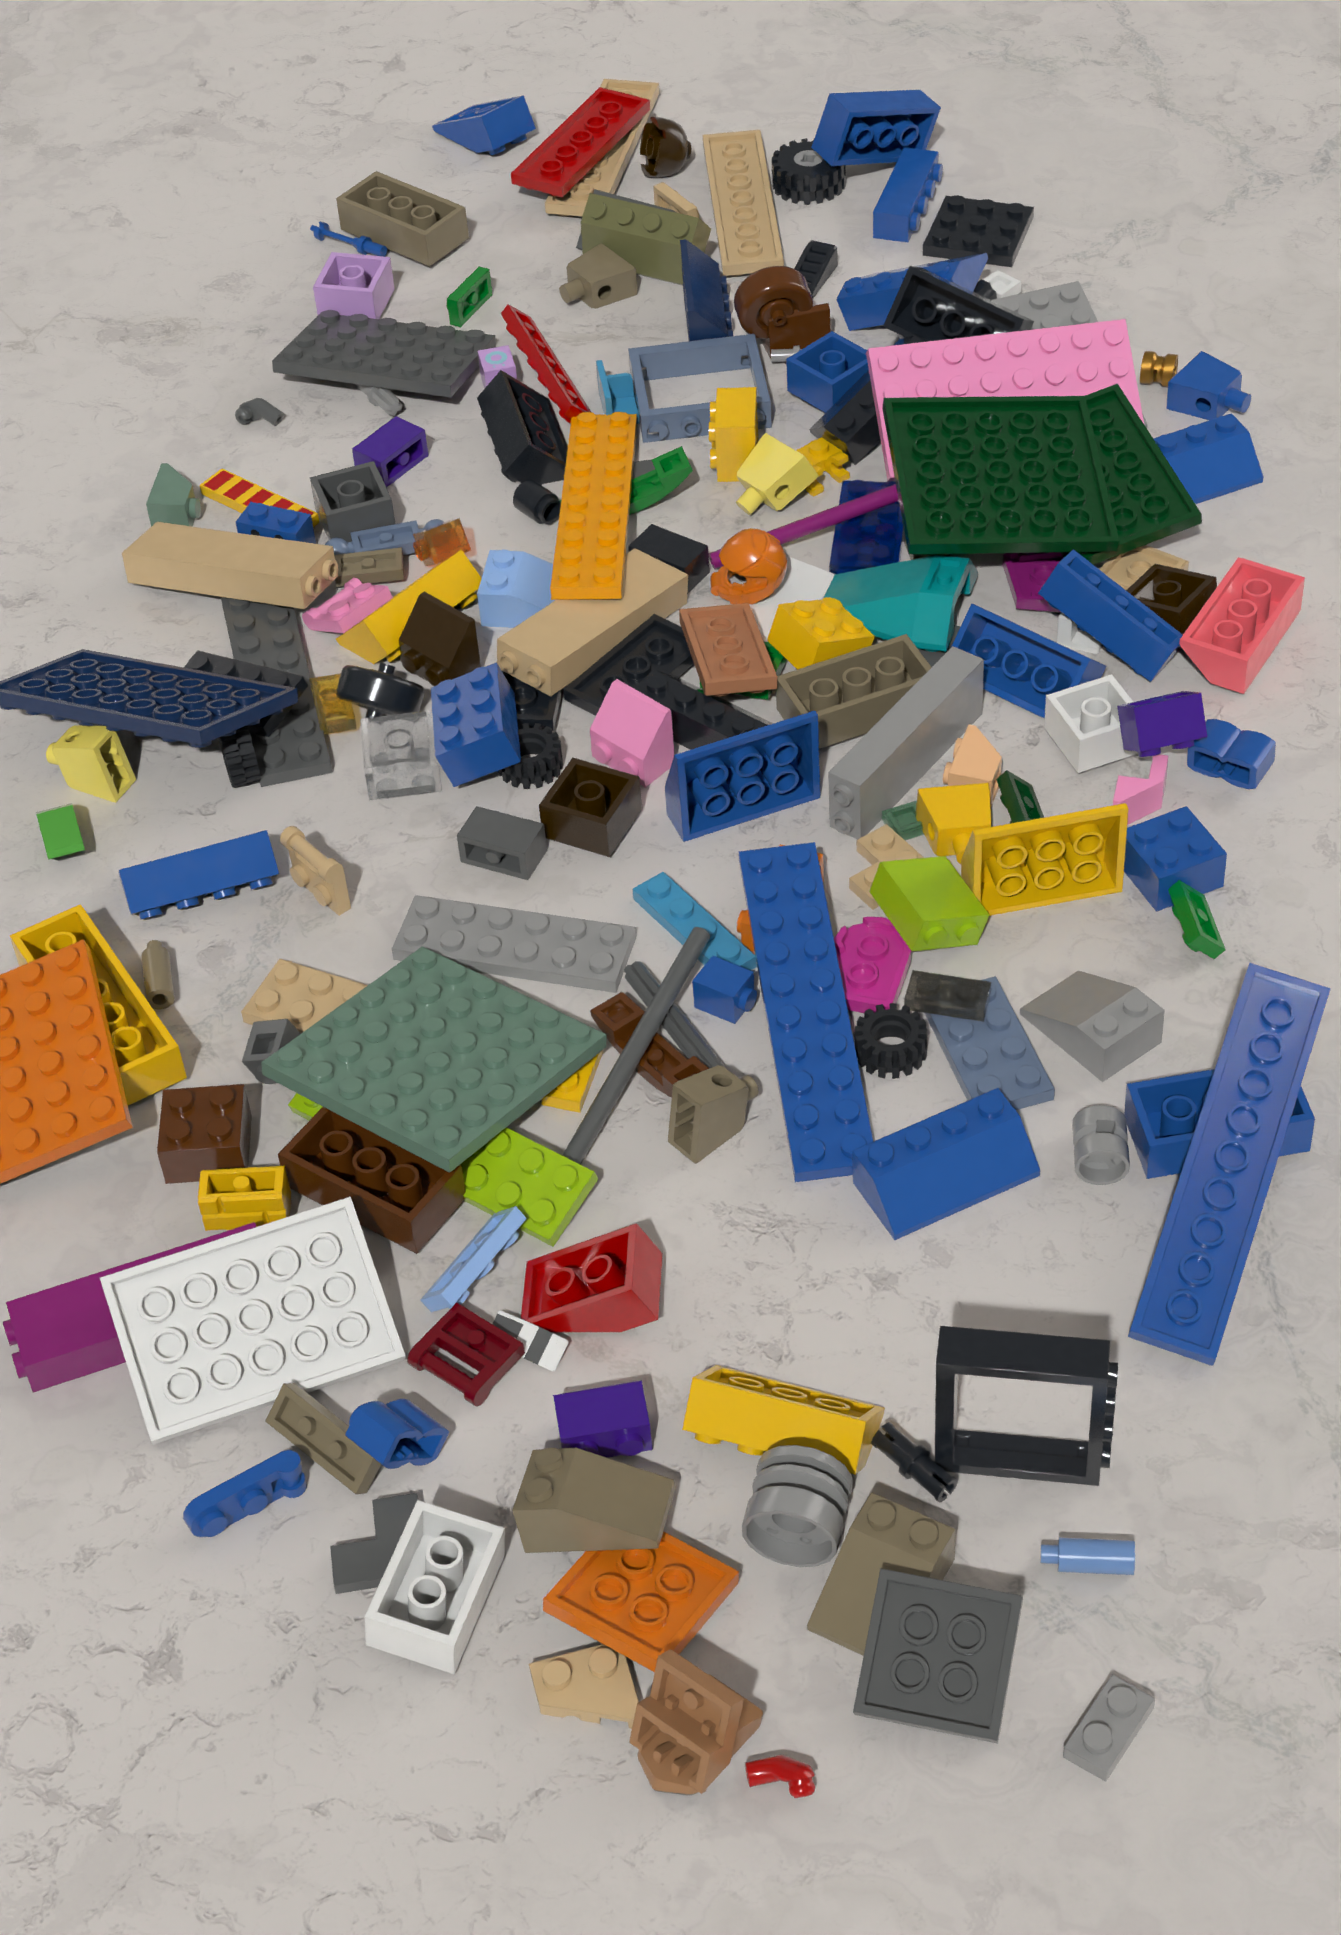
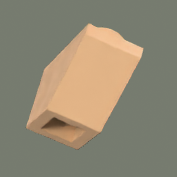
(974, 762)

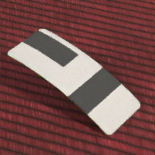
(539, 1344)

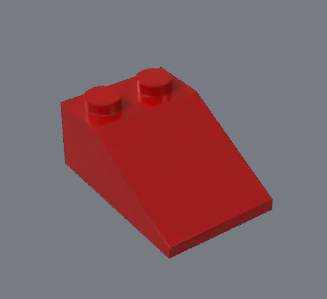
(595, 1284)

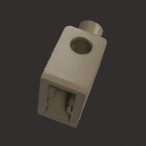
(599, 278)
(708, 1110)

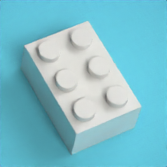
(435, 1587)

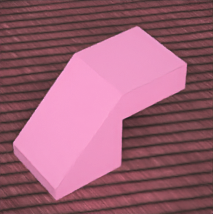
(1142, 794)

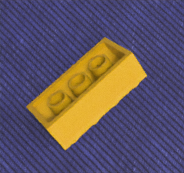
(379, 633)
(773, 1413)

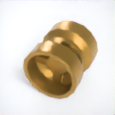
(1158, 368)

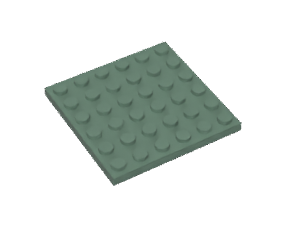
(434, 1057)

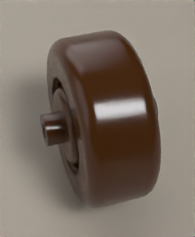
(770, 294)

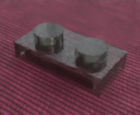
(948, 995)

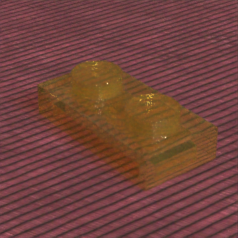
(331, 712)

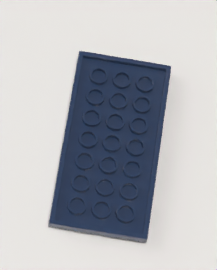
(144, 697)

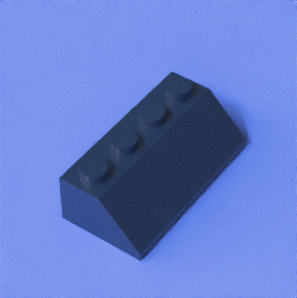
(704, 295)

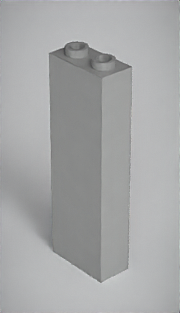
(905, 743)

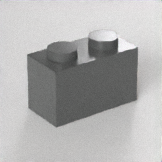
(502, 843)

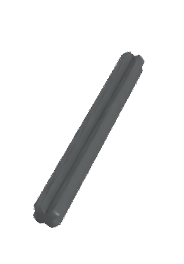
(674, 1022)

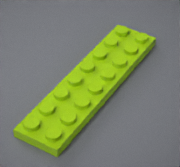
(515, 1173)

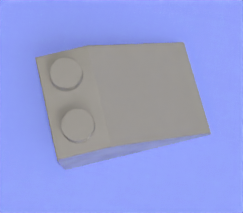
(1097, 1021)

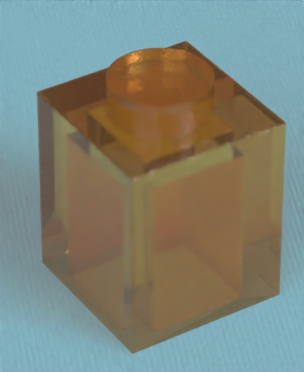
(440, 542)

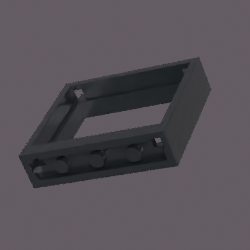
(1032, 1359)

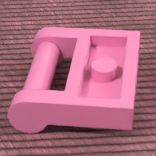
(347, 607)

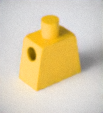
(951, 816)

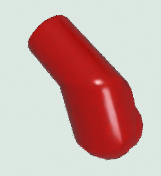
(782, 1769)

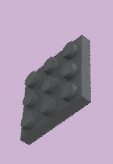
(938, 1655)

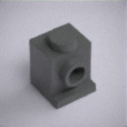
(265, 1040)

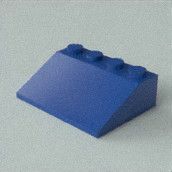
(869, 298)
(744, 777)

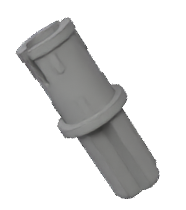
(382, 397)

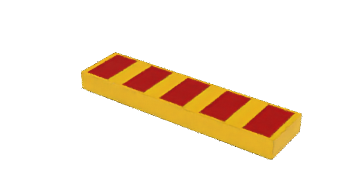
(238, 493)

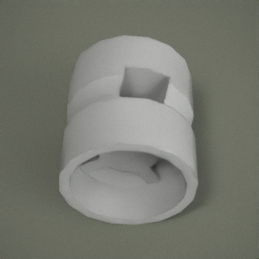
(1100, 1145)

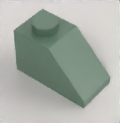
(172, 499)

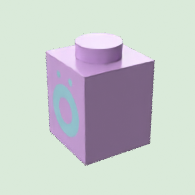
(494, 360)

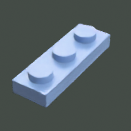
(474, 1260)

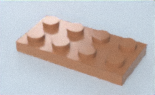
(727, 649)

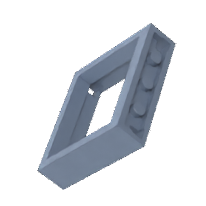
(687, 360)

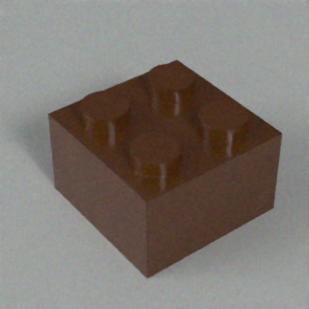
(203, 1131)

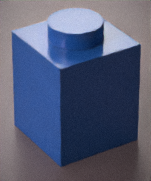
(724, 989)

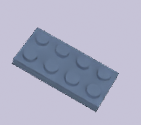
(993, 1053)

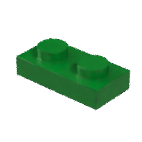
(469, 296)
(1196, 920)

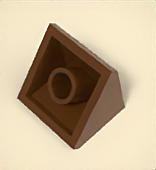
(800, 329)

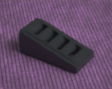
(817, 264)

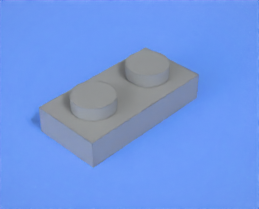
(1108, 1728)

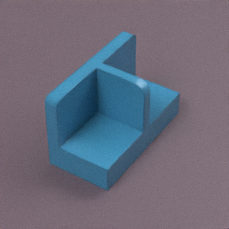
(616, 392)

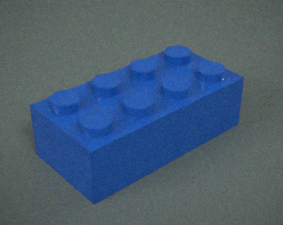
(874, 126)
(1166, 1112)

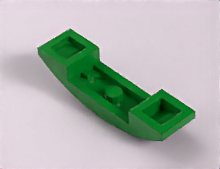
(668, 474)

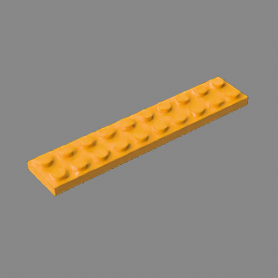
(595, 507)

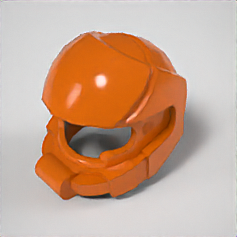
(758, 559)

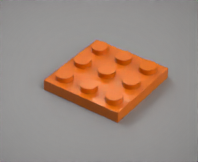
(642, 1597)

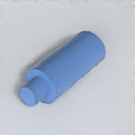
(1091, 1556)

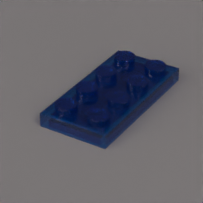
(868, 538)

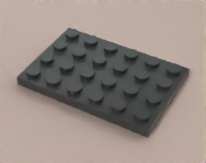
(384, 353)

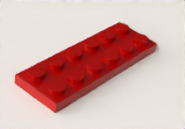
(580, 142)

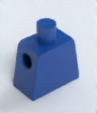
(1207, 389)

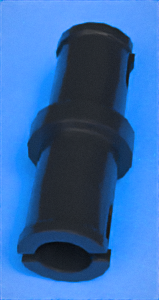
(914, 1462)

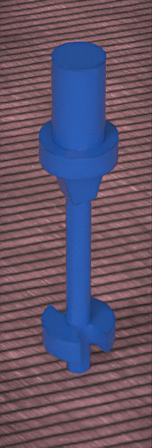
(363, 244)

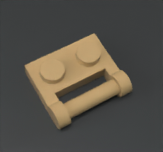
(316, 872)

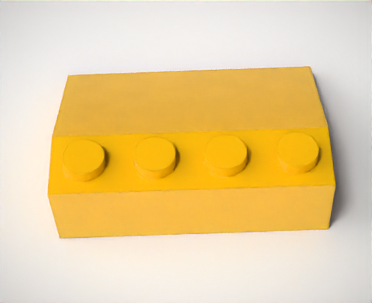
(1047, 859)

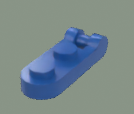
(246, 1494)

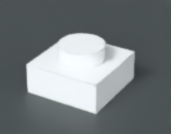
(1004, 284)

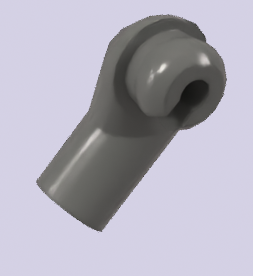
(256, 409)

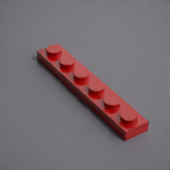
(545, 362)

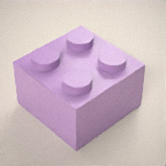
(354, 284)

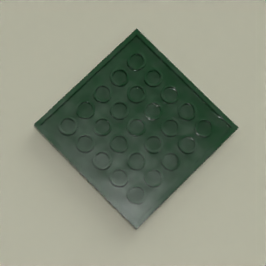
(998, 475)

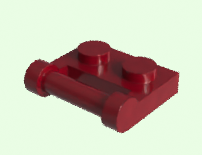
(474, 1343)

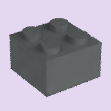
(352, 500)

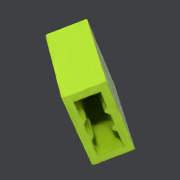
(929, 903)

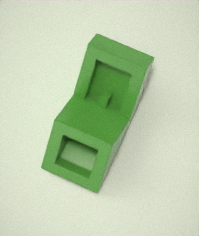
(60, 831)

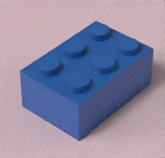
(475, 724)

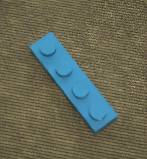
(681, 913)

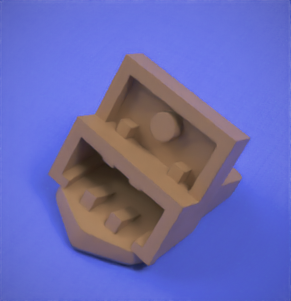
(689, 1727)

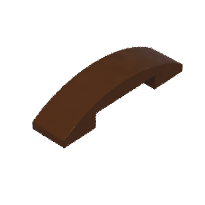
(661, 1061)

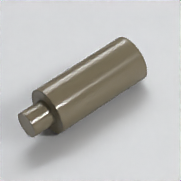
(157, 975)

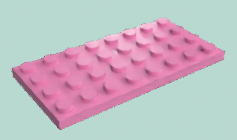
(1017, 363)

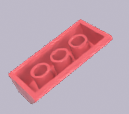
(1243, 623)

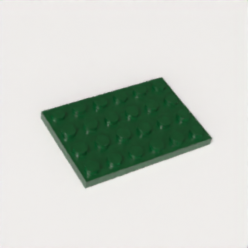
(1140, 482)

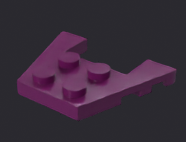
(1027, 575)

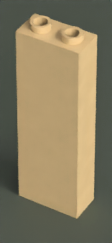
(230, 565)
(574, 634)

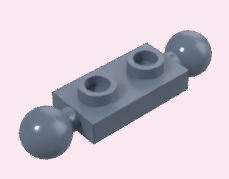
(381, 538)

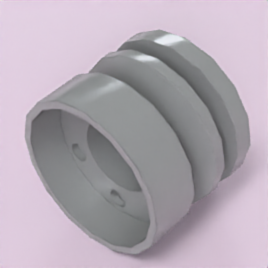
(797, 1506)

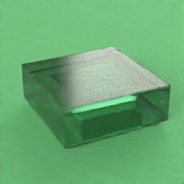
(903, 820)

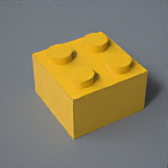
(732, 430)
(816, 631)

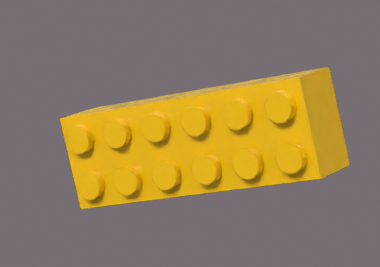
(142, 1044)

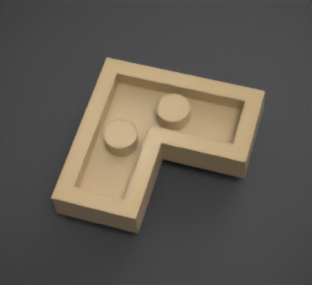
(877, 847)

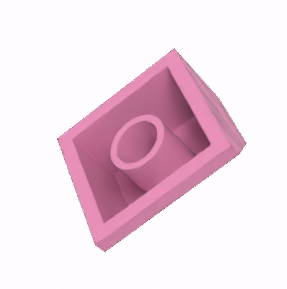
(633, 734)

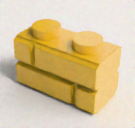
(243, 1196)

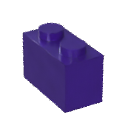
(393, 448)
(1162, 722)
(605, 1420)

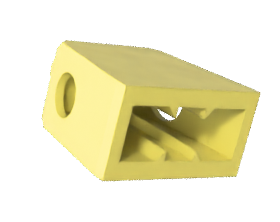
(773, 475)
(92, 761)

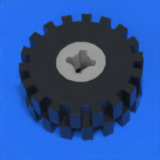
(804, 175)

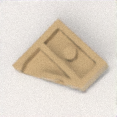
(586, 1685)

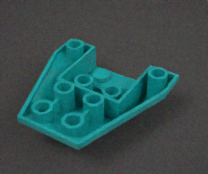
(907, 598)

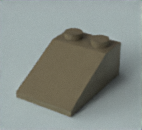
(589, 1503)
(883, 1538)

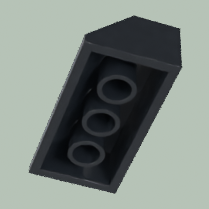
(943, 310)
(853, 420)
(523, 431)
(697, 717)

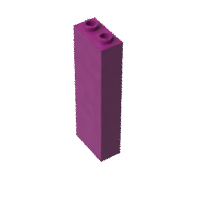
(70, 1326)

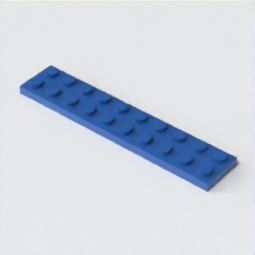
(805, 1010)
(1229, 1165)

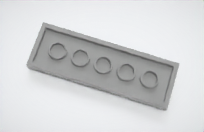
(518, 942)

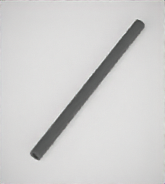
(636, 1046)

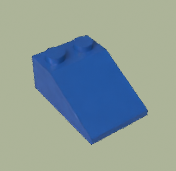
(489, 125)

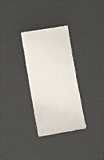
(799, 583)

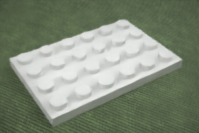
(246, 1313)

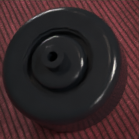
(379, 691)

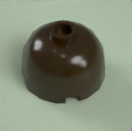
(664, 148)

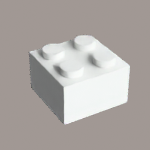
(1087, 722)

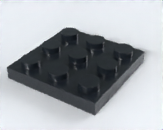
(978, 227)

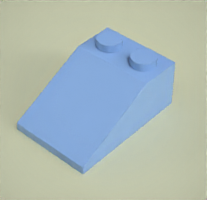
(513, 588)

